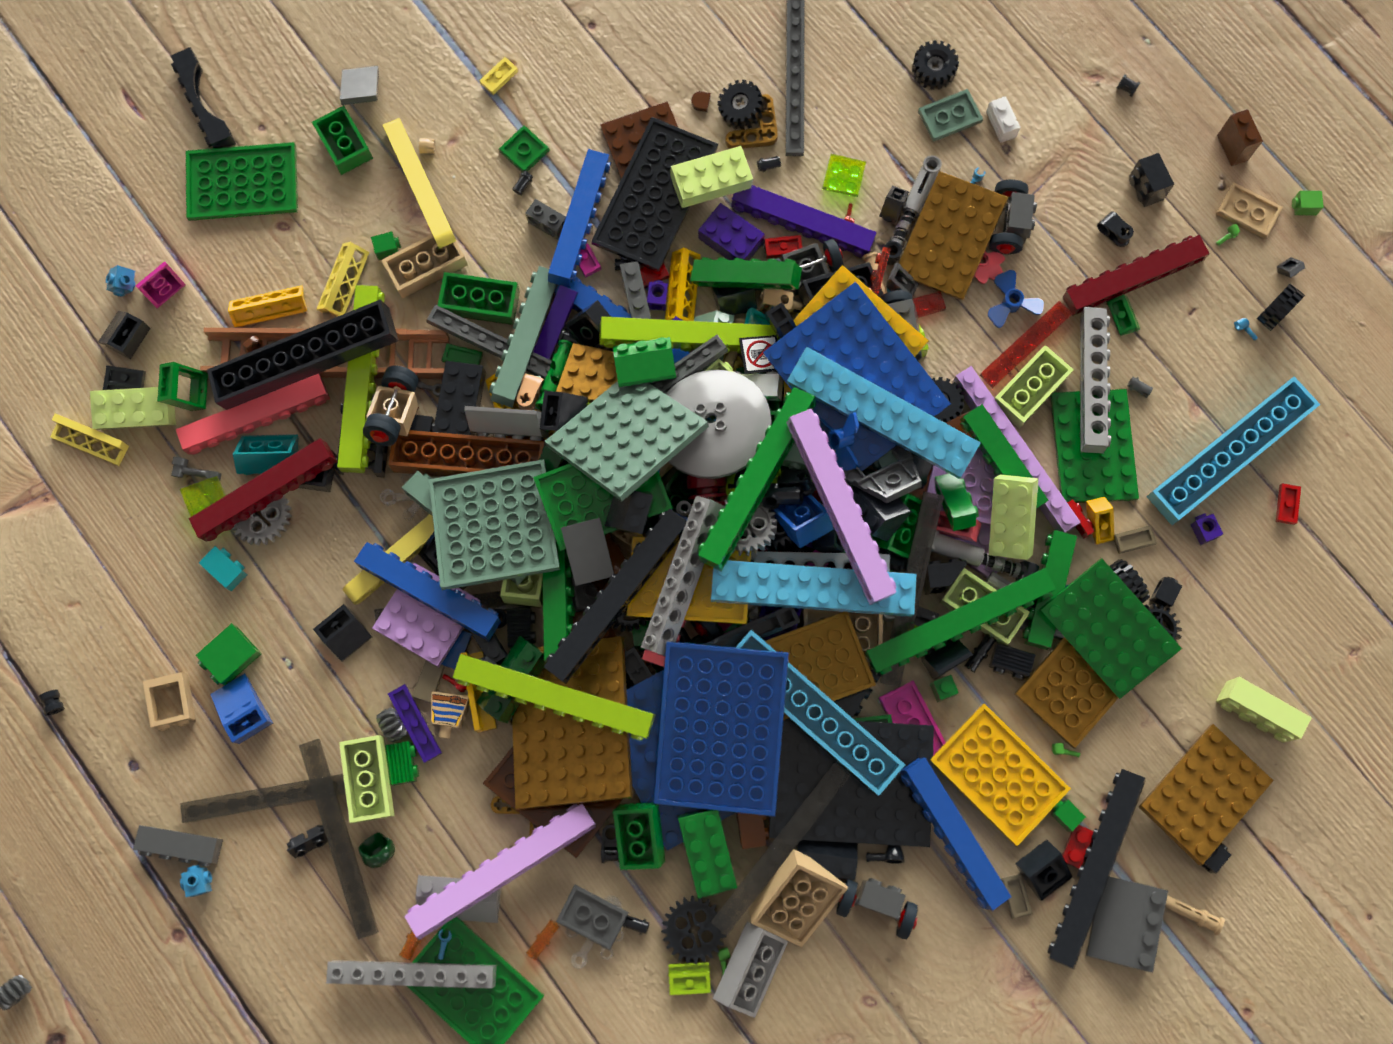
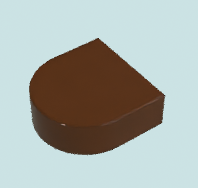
(700, 101)
(252, 344)

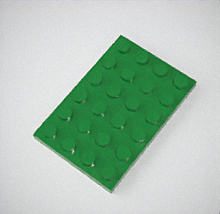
(241, 181)
(1094, 475)
(575, 498)
(1111, 628)
(477, 1013)

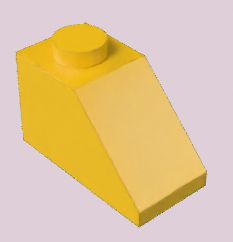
(1102, 517)

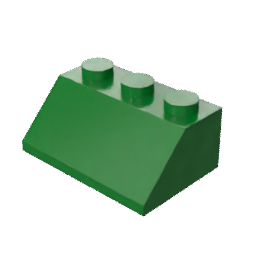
(644, 362)

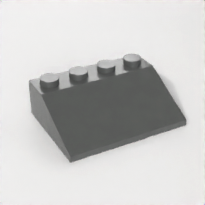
(1128, 924)

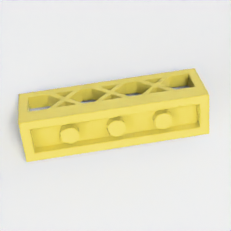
(336, 278)
(88, 433)

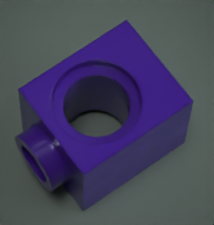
(657, 303)
(1202, 535)

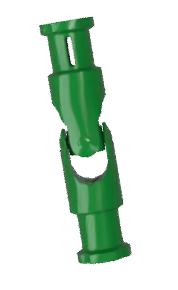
(556, 369)

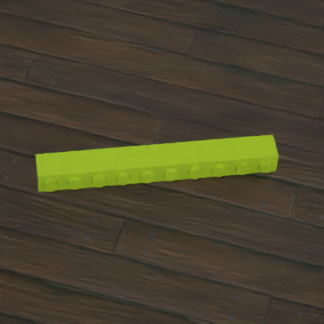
(683, 334)
(358, 396)
(553, 696)

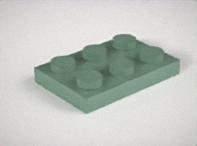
(950, 115)

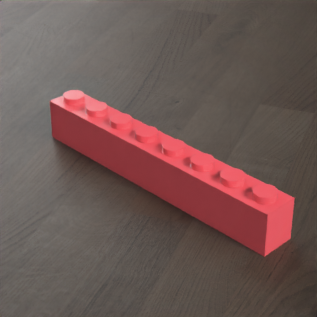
(252, 414)

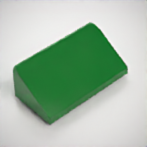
(1123, 315)

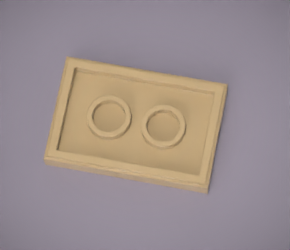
(1249, 210)

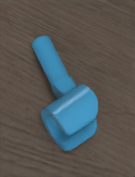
(976, 177)
(1244, 324)
(443, 943)

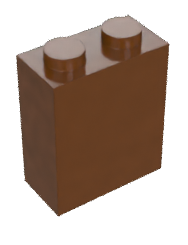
(1239, 137)

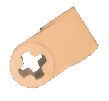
(530, 390)

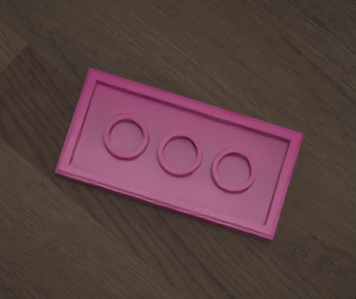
(909, 707)

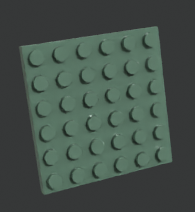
(626, 436)
(491, 526)

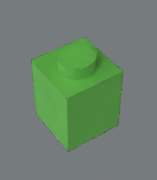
(1307, 203)

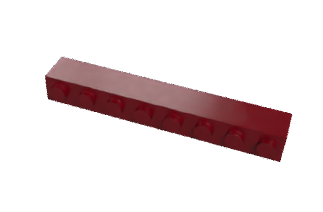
(1136, 274)
(263, 490)

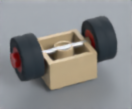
(392, 406)

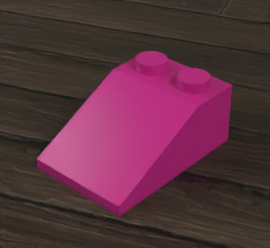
(160, 285)

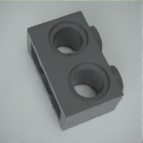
(545, 219)

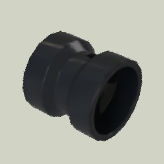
(51, 702)

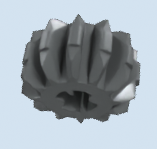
(391, 724)
(14, 991)

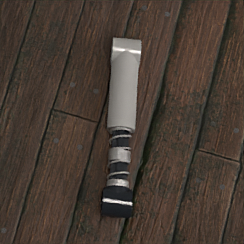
(913, 206)
(976, 556)

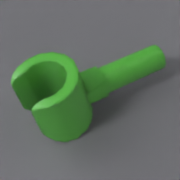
(1233, 232)
(1058, 749)
(723, 955)

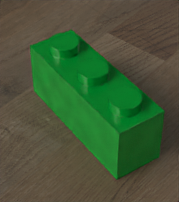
(956, 502)

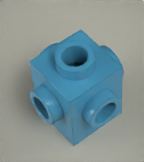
(120, 280)
(196, 881)

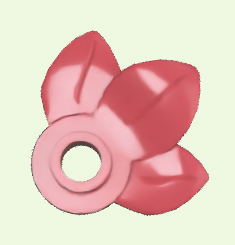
(990, 267)

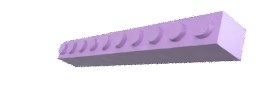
(841, 506)
(1056, 509)
(499, 871)

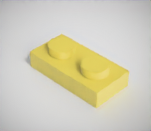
(498, 76)

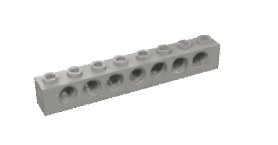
(1091, 441)
(802, 558)
(681, 577)
(411, 974)

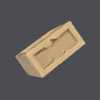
(163, 682)

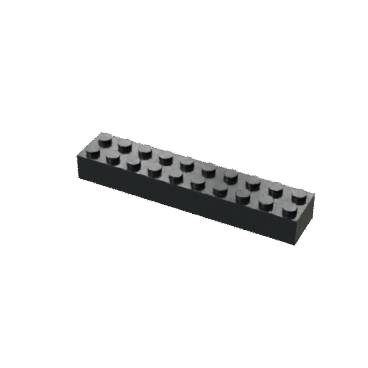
(302, 355)

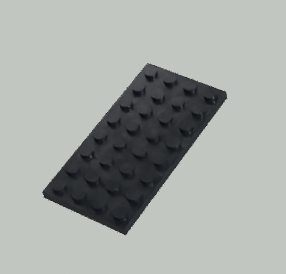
(645, 205)

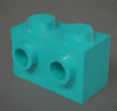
(222, 568)

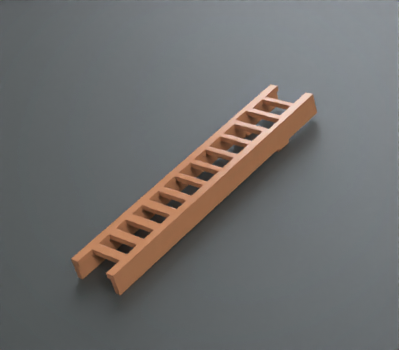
(267, 335)

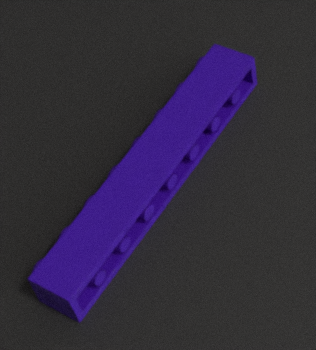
(804, 219)

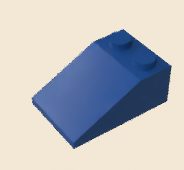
(804, 521)

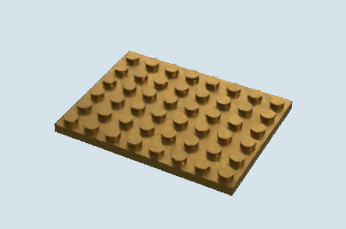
(569, 759)

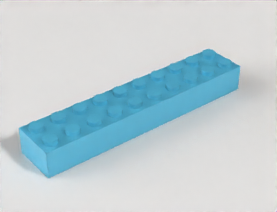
(884, 413)
(1233, 450)
(807, 588)
(833, 727)

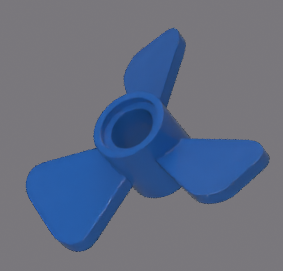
(1007, 283)
(841, 439)

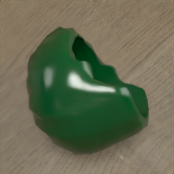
(376, 850)

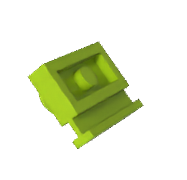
(689, 978)

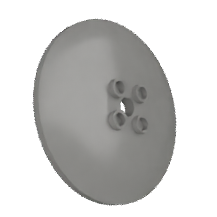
(739, 425)

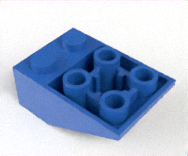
(240, 709)

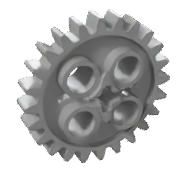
(247, 528)
(762, 536)

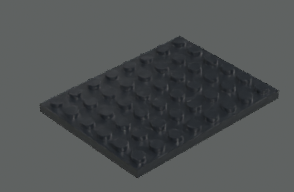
(855, 811)

